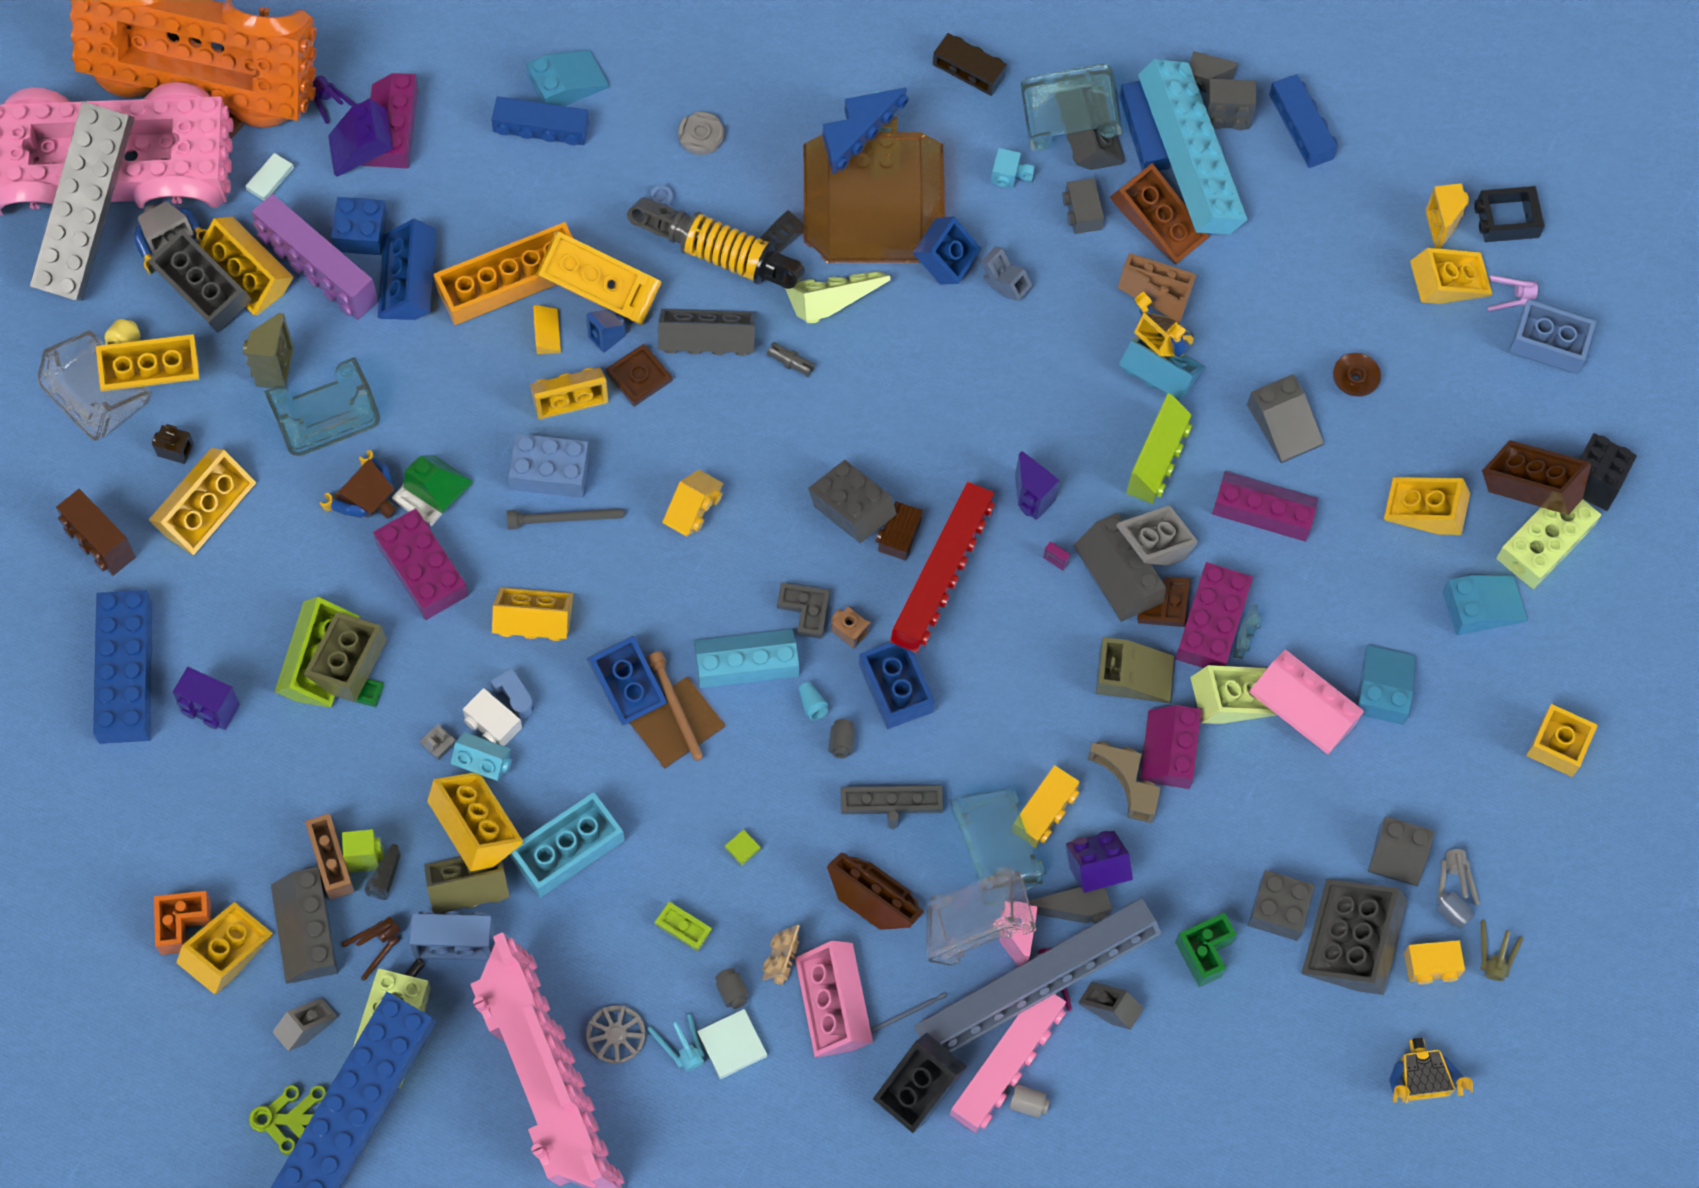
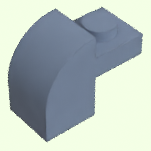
(1003, 277)

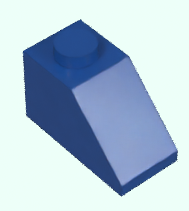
(605, 328)

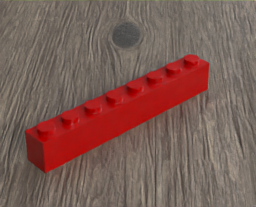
(942, 568)

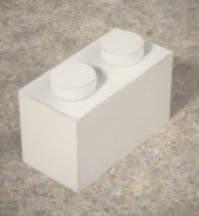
(491, 718)

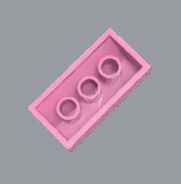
(1306, 702)
(833, 999)

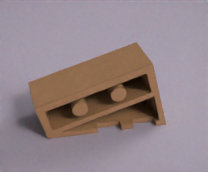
(1163, 284)

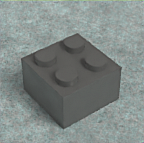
(1230, 103)
(1281, 905)

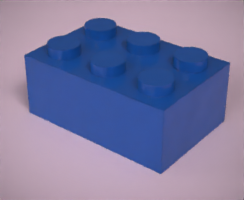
(896, 684)

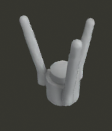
(1457, 865)

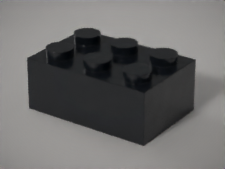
(1607, 472)
(919, 1082)

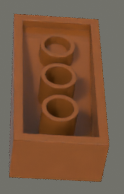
(1158, 214)

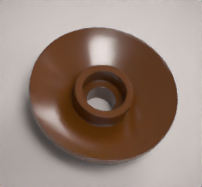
(1360, 366)

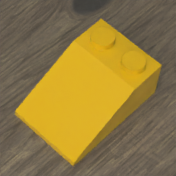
(1450, 276)
(1428, 504)
(223, 948)

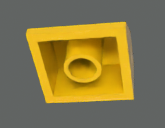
(1445, 211)

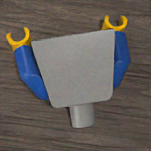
(160, 225)

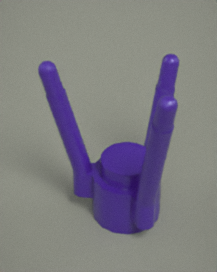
(324, 91)

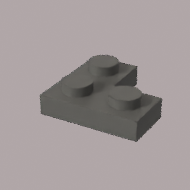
(810, 602)

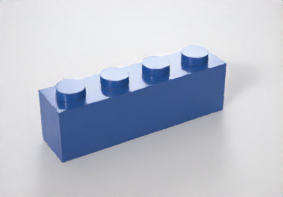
(1303, 120)
(540, 121)
(1143, 127)

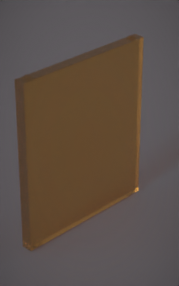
(662, 732)

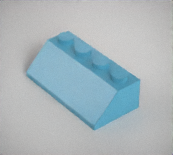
(746, 658)

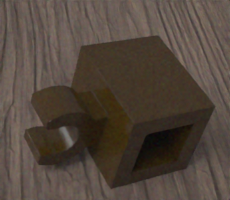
(172, 443)

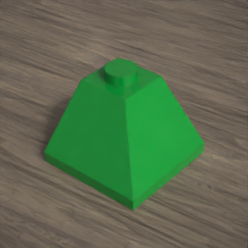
(435, 482)

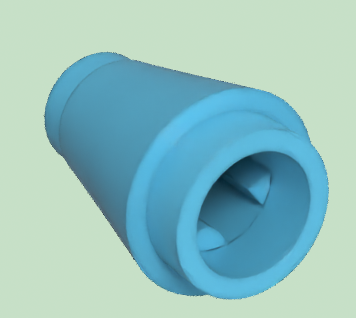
(812, 702)

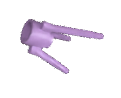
(1523, 289)

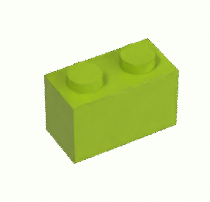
(362, 850)

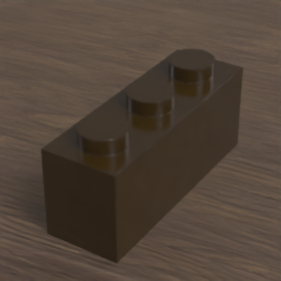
(969, 64)

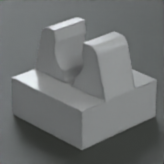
(438, 742)

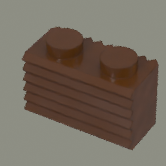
(899, 531)

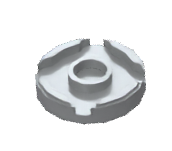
(701, 133)

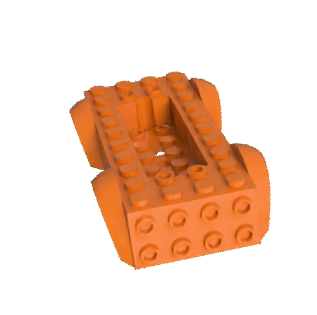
(259, 75)

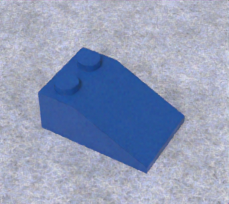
(627, 680)

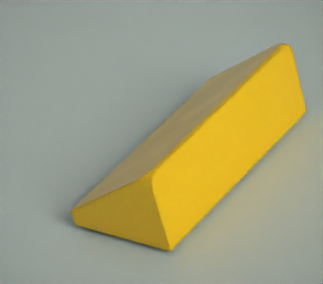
(546, 330)

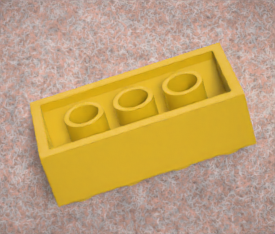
(246, 262)
(147, 362)
(202, 500)
(473, 820)

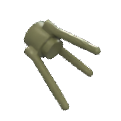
(1497, 967)

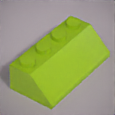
(1159, 451)
(309, 630)

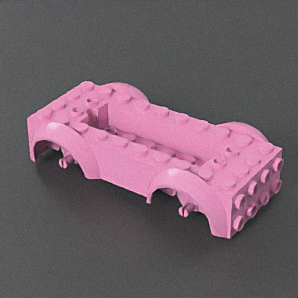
(175, 132)

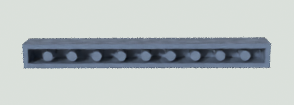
(1041, 977)

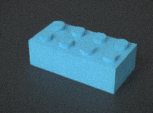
(567, 844)

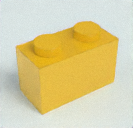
(1434, 962)

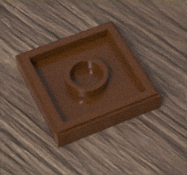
(639, 375)

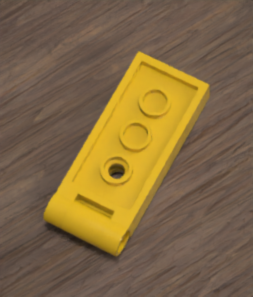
(588, 272)

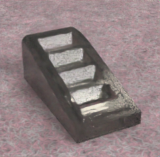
(782, 223)
(382, 879)

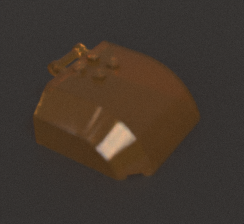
(878, 202)

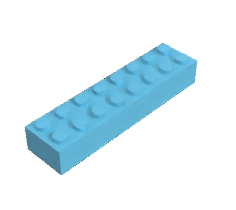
(1192, 147)

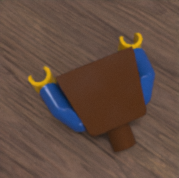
(364, 491)

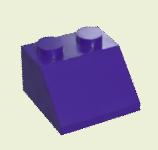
(1034, 486)

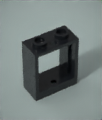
(1507, 232)

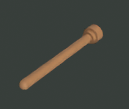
(657, 664)

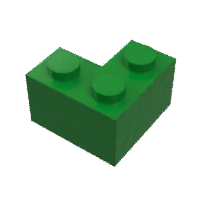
(1200, 948)

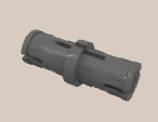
(790, 359)

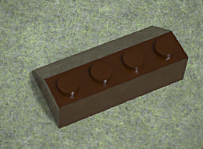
(1537, 477)

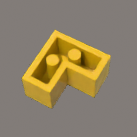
(691, 499)

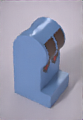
(515, 692)

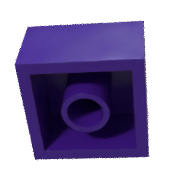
(206, 699)
(1099, 861)

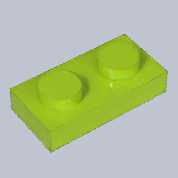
(683, 926)

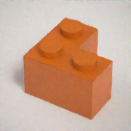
(176, 913)

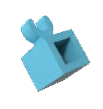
(1007, 169)

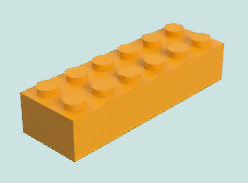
(496, 277)

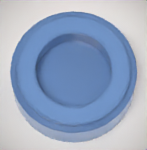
(662, 195)

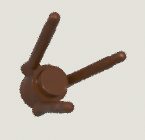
(384, 931)

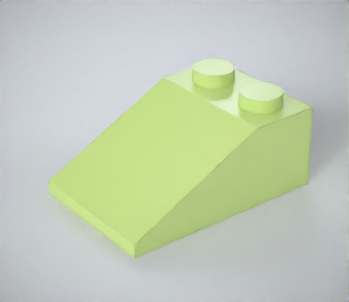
(1225, 695)

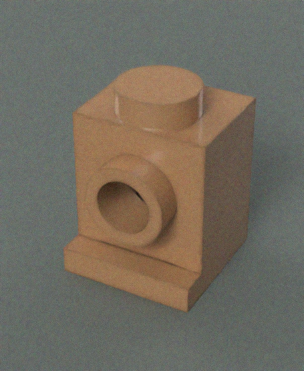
(853, 633)

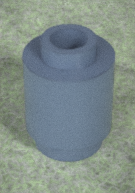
(1454, 909)

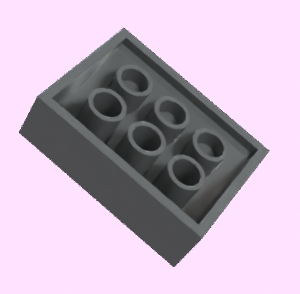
(1355, 935)

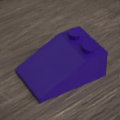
(360, 136)

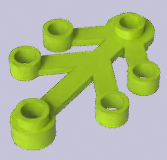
(294, 1119)

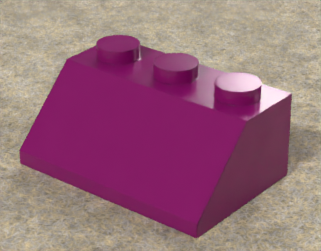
(1171, 746)

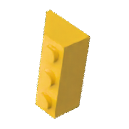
(569, 392)
(532, 613)

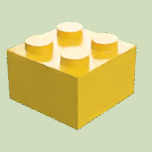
(1561, 740)

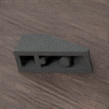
(1075, 905)

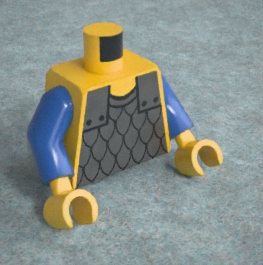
(1161, 333)
(1426, 1075)

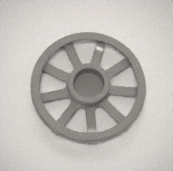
(615, 1034)

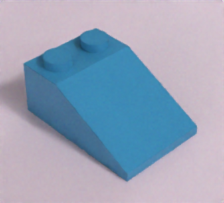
(565, 77)
(1483, 603)
(1386, 684)

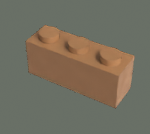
(329, 856)

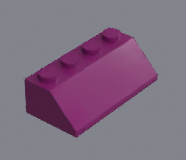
(399, 96)
(1265, 506)

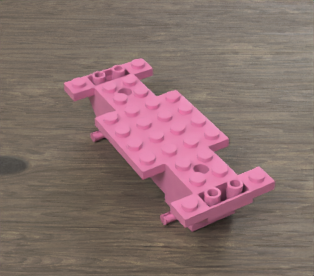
(519, 1016)

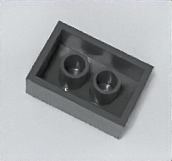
(852, 501)

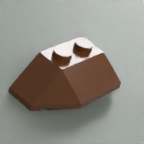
(873, 893)

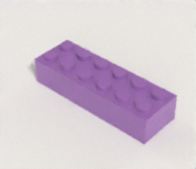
(314, 257)

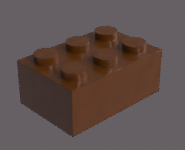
(95, 533)

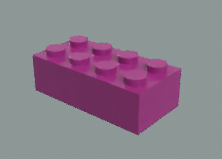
(420, 564)
(1214, 616)

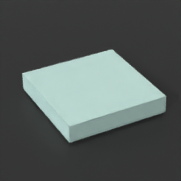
(732, 1044)

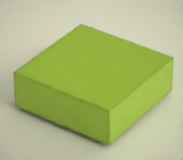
(742, 847)

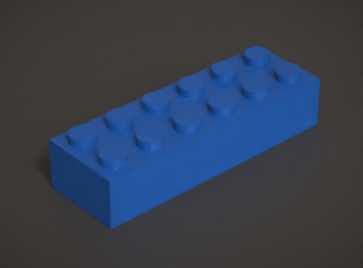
(122, 667)

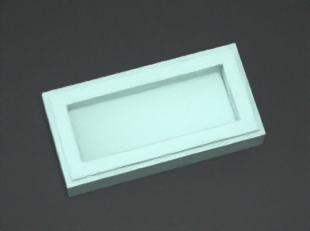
(269, 177)

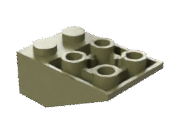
(1134, 671)

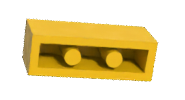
(1048, 805)

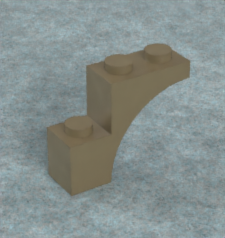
(1124, 764)

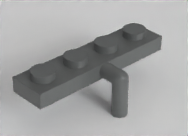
(891, 801)

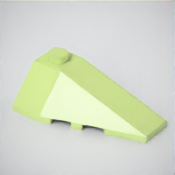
(822, 299)

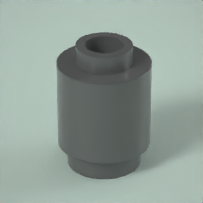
(842, 738)
(731, 988)

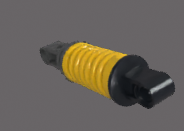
(717, 243)

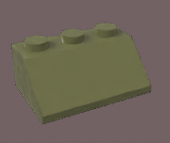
(270, 352)
(346, 656)
(455, 886)

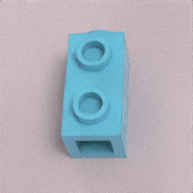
(481, 756)

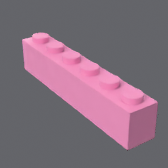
(1005, 1063)

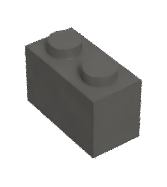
(1084, 206)

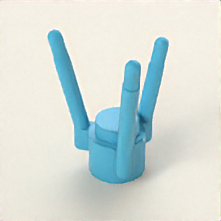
(689, 1056)

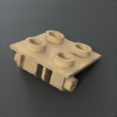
(784, 947)

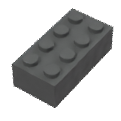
(200, 280)

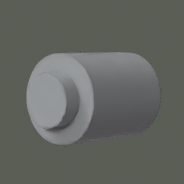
(1029, 1101)

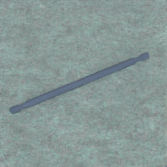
(907, 1013)

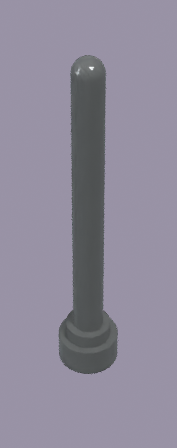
(516, 519)

